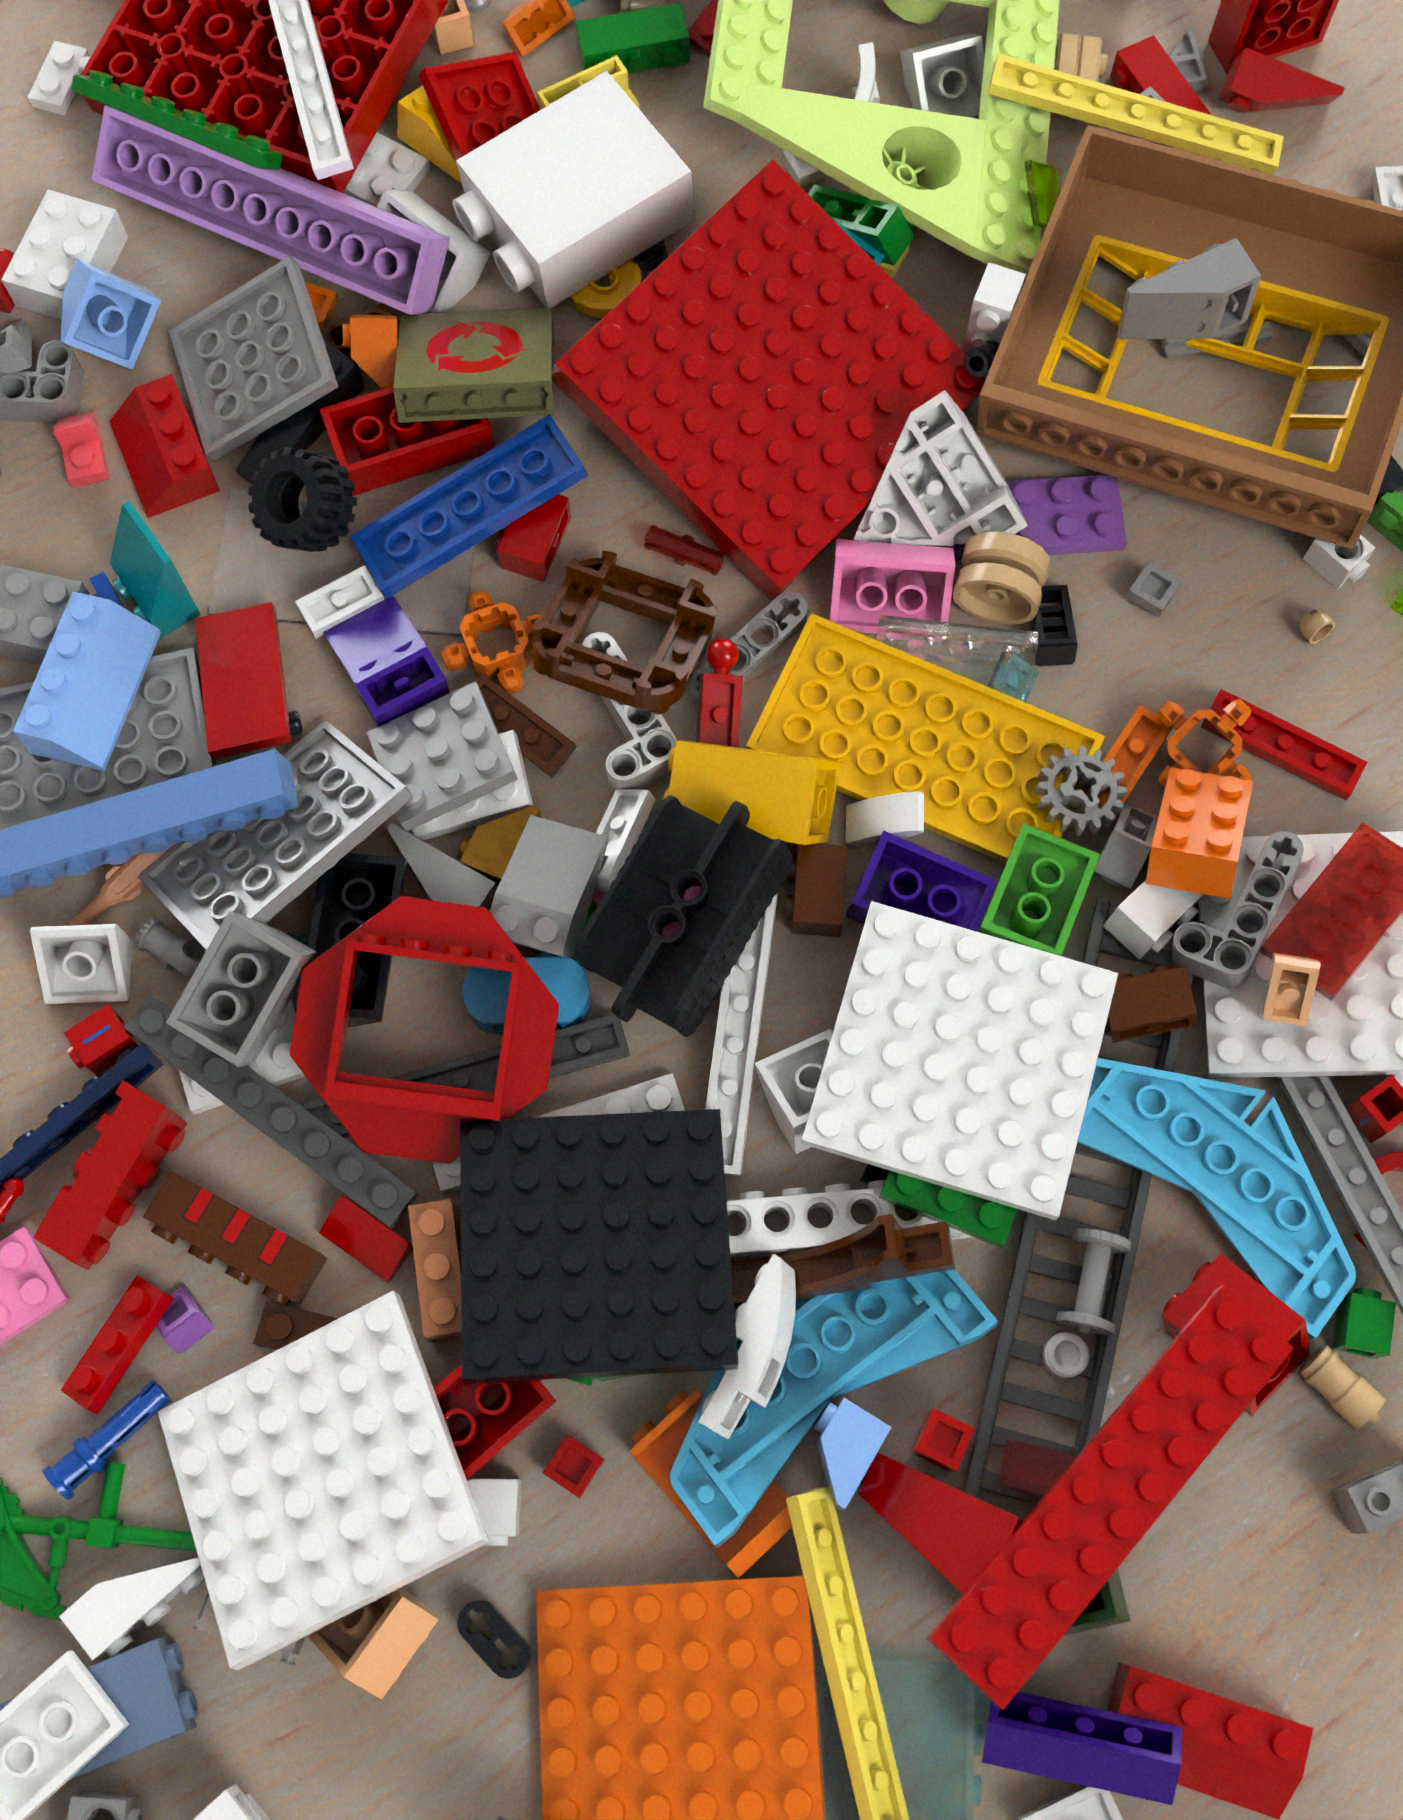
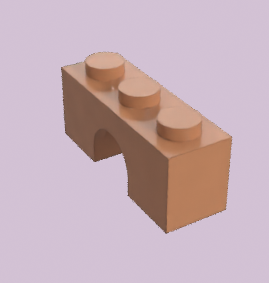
(437, 1267)

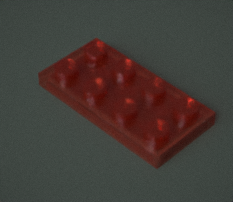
(1344, 910)

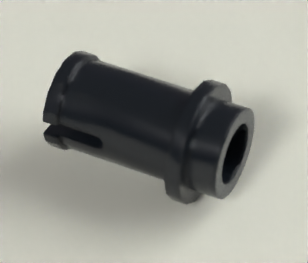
(980, 358)

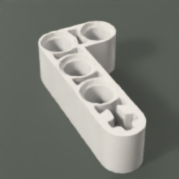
(640, 737)

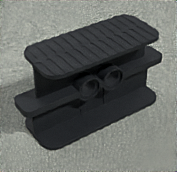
(682, 973)

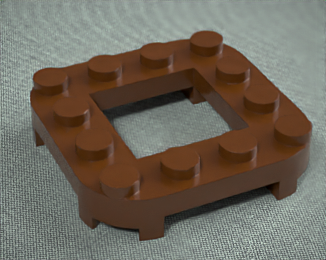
(648, 687)

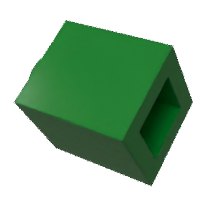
(1364, 1324)

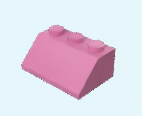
(889, 581)

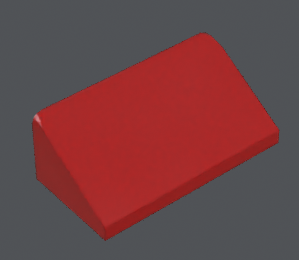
(366, 1238)

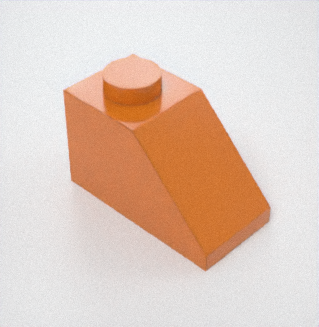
(373, 345)

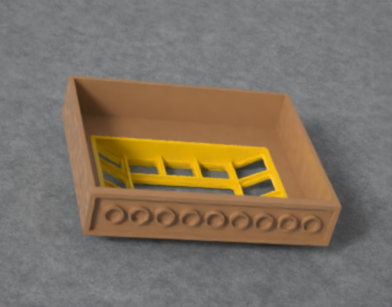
(1323, 268)

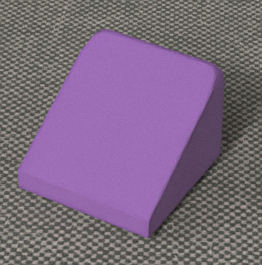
(184, 1321)

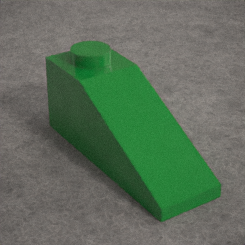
(873, 221)

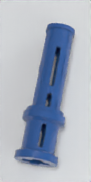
(91, 1452)

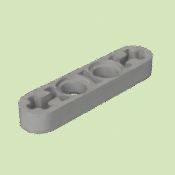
(755, 653)

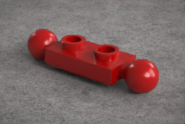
(720, 697)

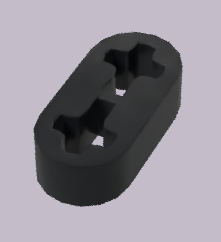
(485, 1647)

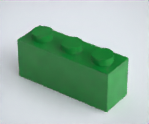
(639, 38)

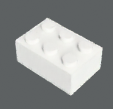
(56, 237)

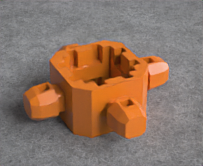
(485, 617)
(1235, 714)

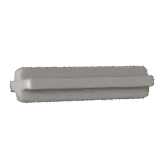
(1235, 336)

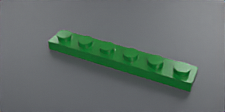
(187, 124)

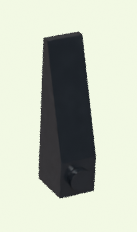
(307, 424)

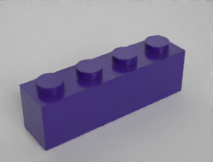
(1085, 1746)

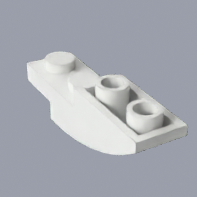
(765, 1331)

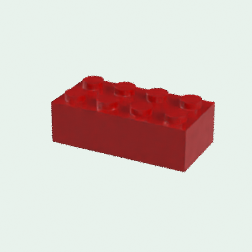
(384, 451)

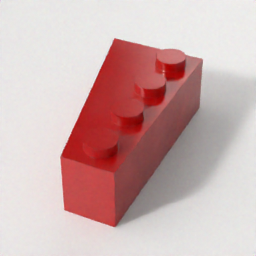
(111, 1177)

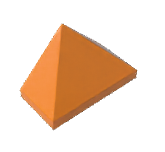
(536, 22)

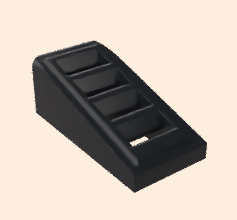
(1055, 648)

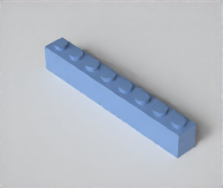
(145, 820)

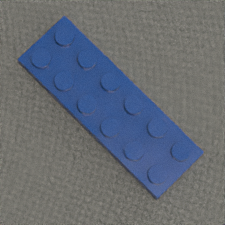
(468, 506)

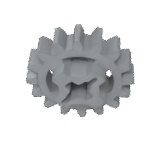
(1072, 805)

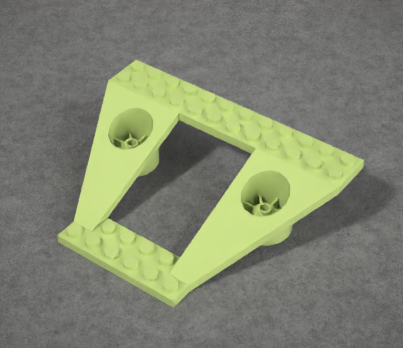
(942, 170)

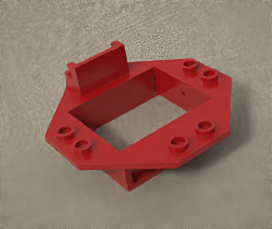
(414, 1116)

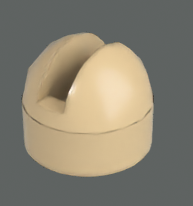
(1316, 625)

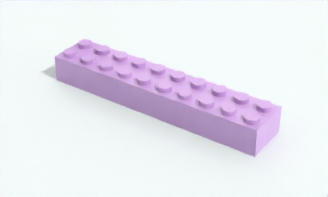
(273, 212)

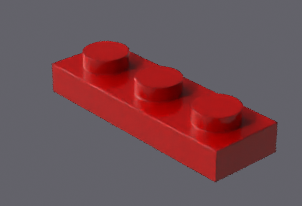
(116, 1345)

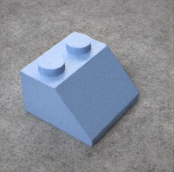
(106, 314)
(847, 1447)

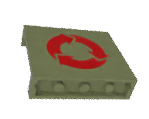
(474, 365)

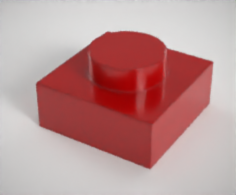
(573, 1466)

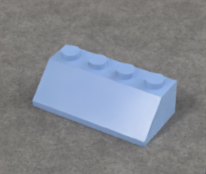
(86, 682)

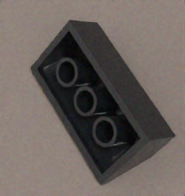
(343, 902)

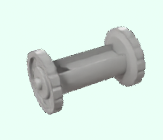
(1093, 1281)

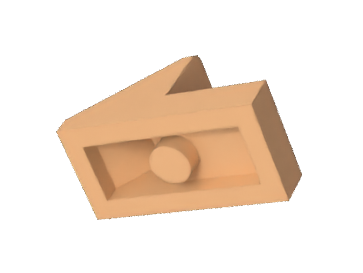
(1291, 989)

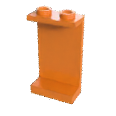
(657, 1451)

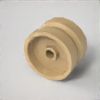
(1001, 578)

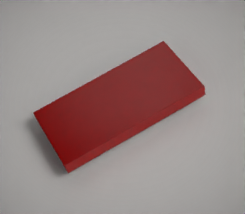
(242, 680)

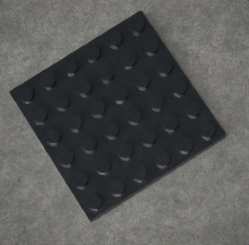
(595, 1247)

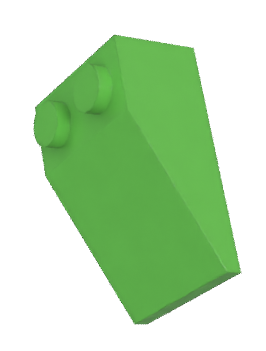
(1039, 891)

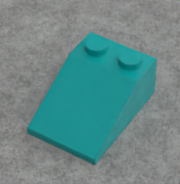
(149, 575)

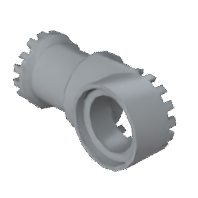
(169, 948)

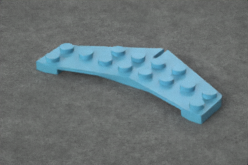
(1239, 1172)
(833, 1350)

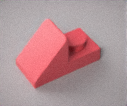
(82, 448)

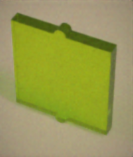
(1042, 191)

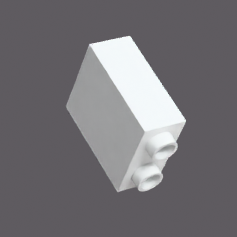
(574, 191)

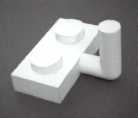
(54, 82)

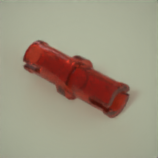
(684, 550)

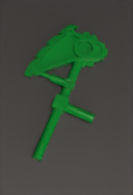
(21, 1576)

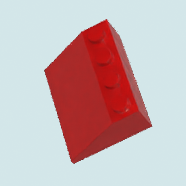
(1268, 27)

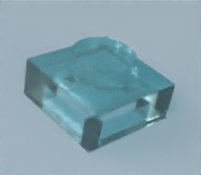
(1013, 676)

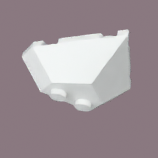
(939, 484)

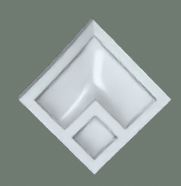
(867, 85)

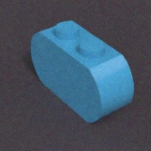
(488, 990)

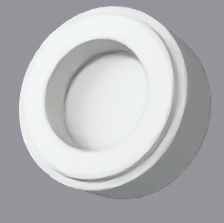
(1065, 1355)

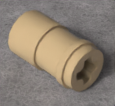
(1346, 1390)

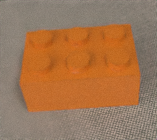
(1199, 832)

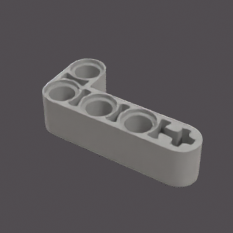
(32, 394)
(1249, 908)

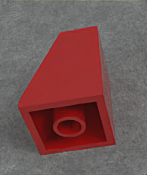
(1272, 1310)

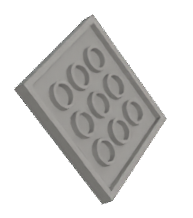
(253, 359)

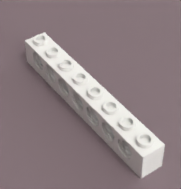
(800, 1234)

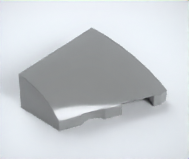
(16, 347)

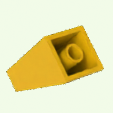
(784, 793)

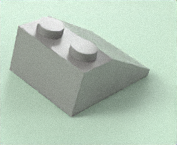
(549, 886)

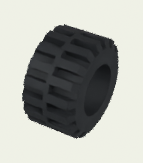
(277, 498)

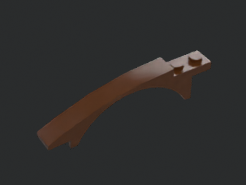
(854, 1262)

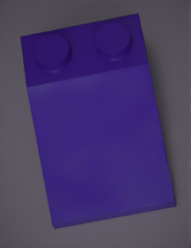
(922, 884)

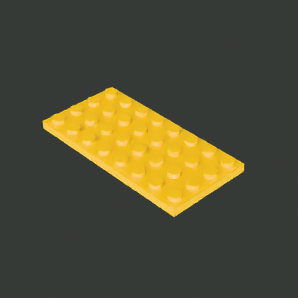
(919, 729)

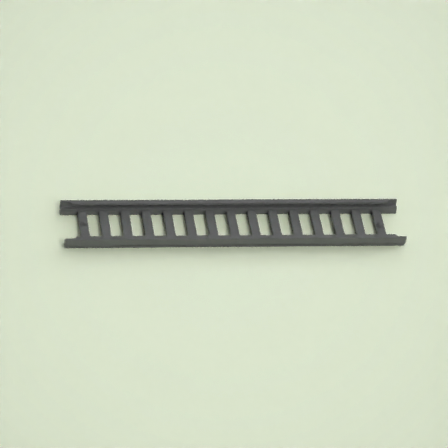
(1133, 1203)

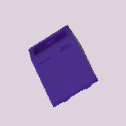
(387, 661)

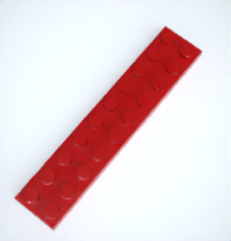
(1109, 1497)

